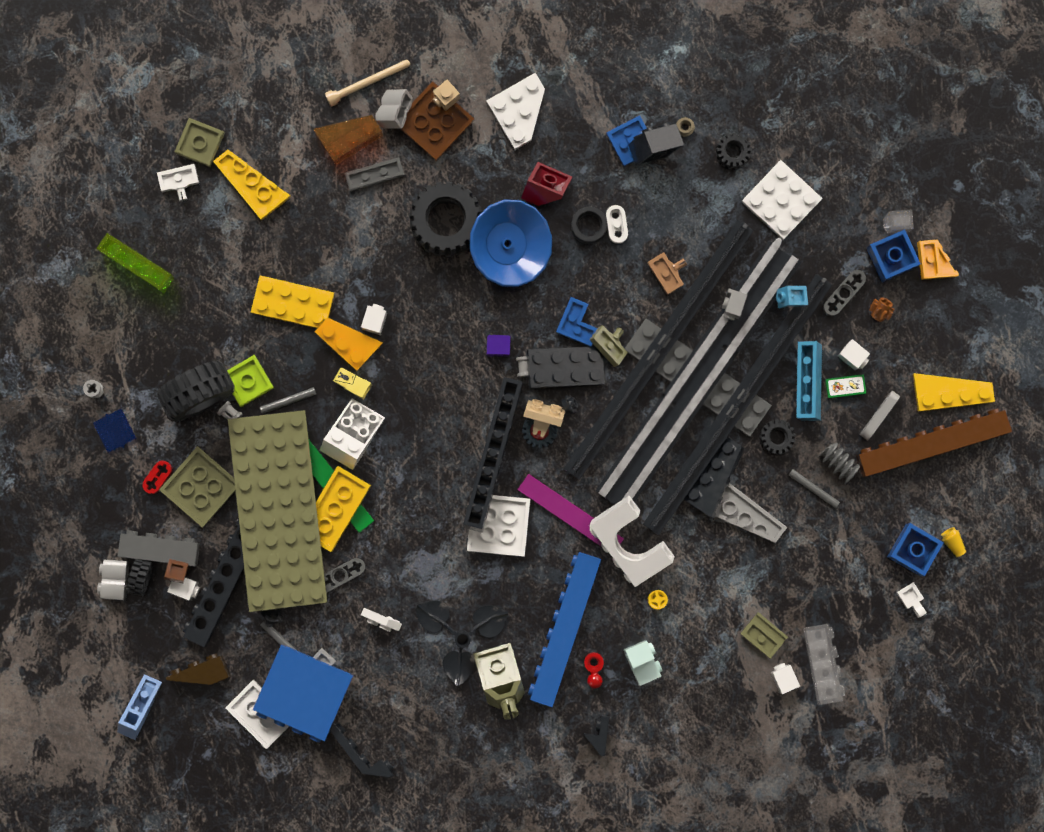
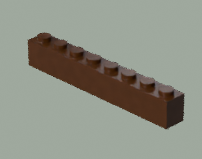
(933, 443)

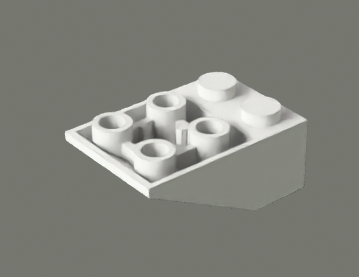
(351, 434)

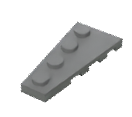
(746, 514)

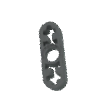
(849, 279)
(354, 573)

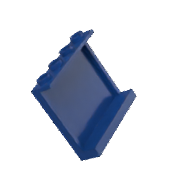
(302, 693)

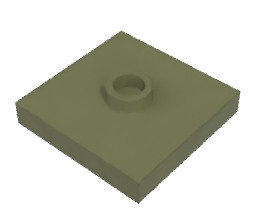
(199, 142)

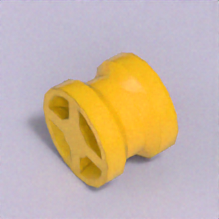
(658, 601)

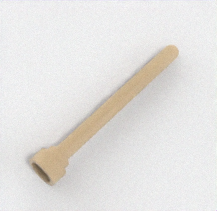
(333, 97)

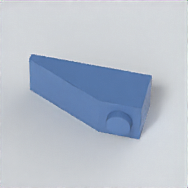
(138, 707)

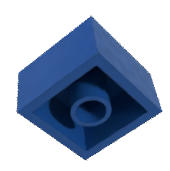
(893, 256)
(915, 549)

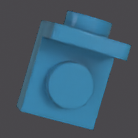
(792, 296)

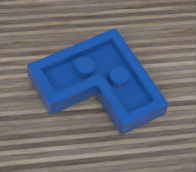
(622, 136)
(571, 324)

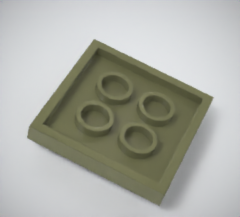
(199, 487)

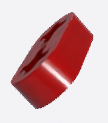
(154, 474)

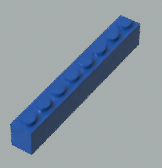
(565, 629)

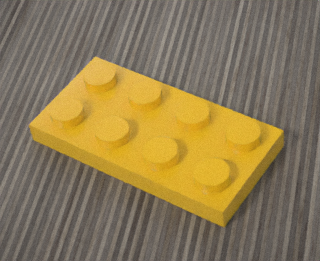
(291, 302)
(338, 505)

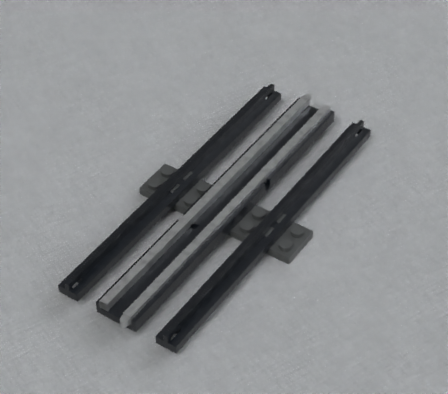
(697, 378)

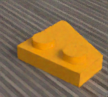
(934, 261)

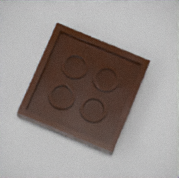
(433, 126)

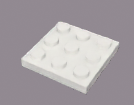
(781, 200)
(504, 528)

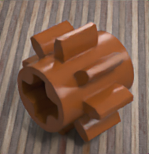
(881, 309)

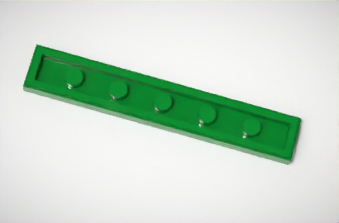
(322, 472)

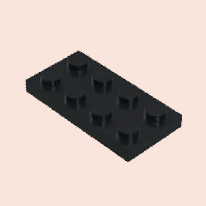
(565, 367)

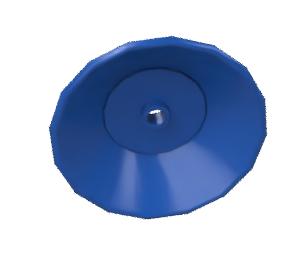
(527, 237)

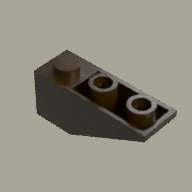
(208, 672)

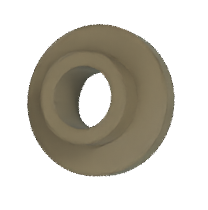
(685, 121)

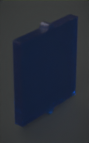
(114, 430)

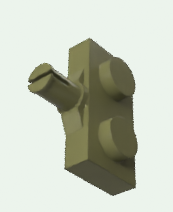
(609, 344)

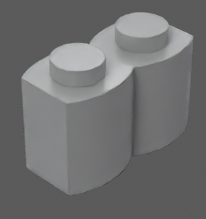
(394, 108)
(114, 580)

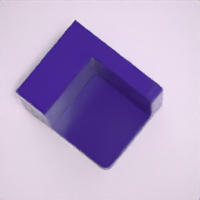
(498, 345)

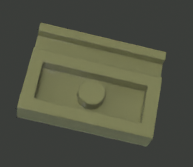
(763, 635)

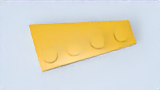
(255, 189)
(947, 392)

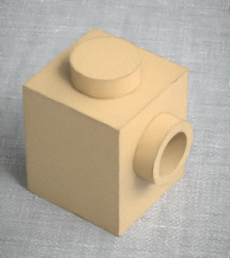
(445, 95)

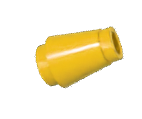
(953, 541)

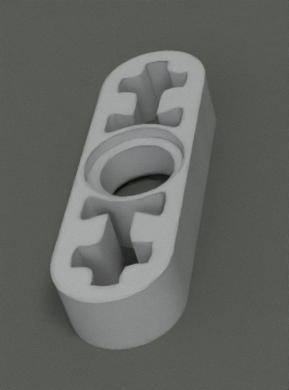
(879, 415)

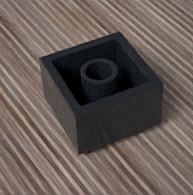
(655, 143)

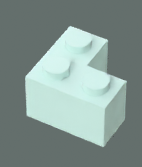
(642, 662)

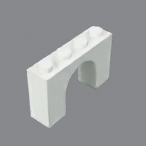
(635, 566)

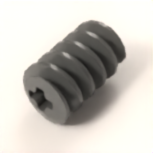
(840, 462)

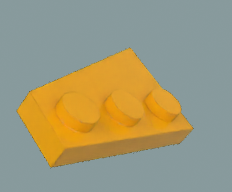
(347, 342)

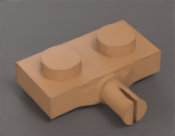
(667, 272)

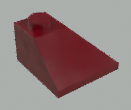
(545, 185)

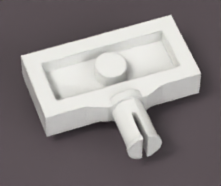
(178, 179)
(385, 622)

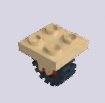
(541, 422)

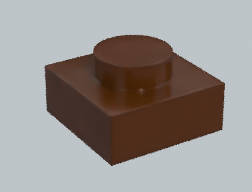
(176, 571)

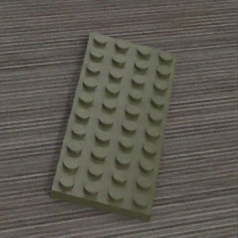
(277, 511)

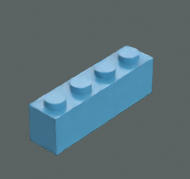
(809, 381)

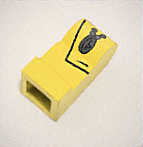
(352, 383)

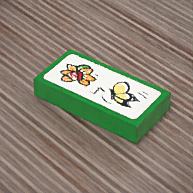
(845, 386)

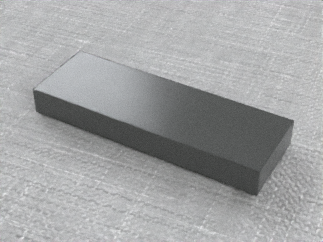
(374, 174)

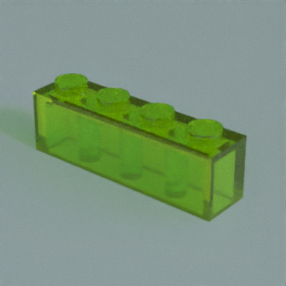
(135, 263)

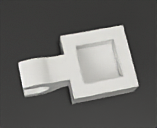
(910, 597)

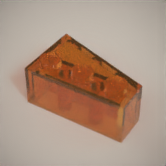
(348, 137)

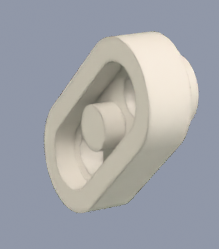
(616, 224)

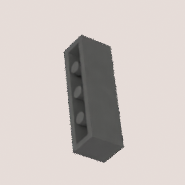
(158, 549)

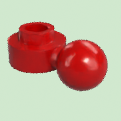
(594, 679)

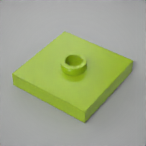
(249, 381)

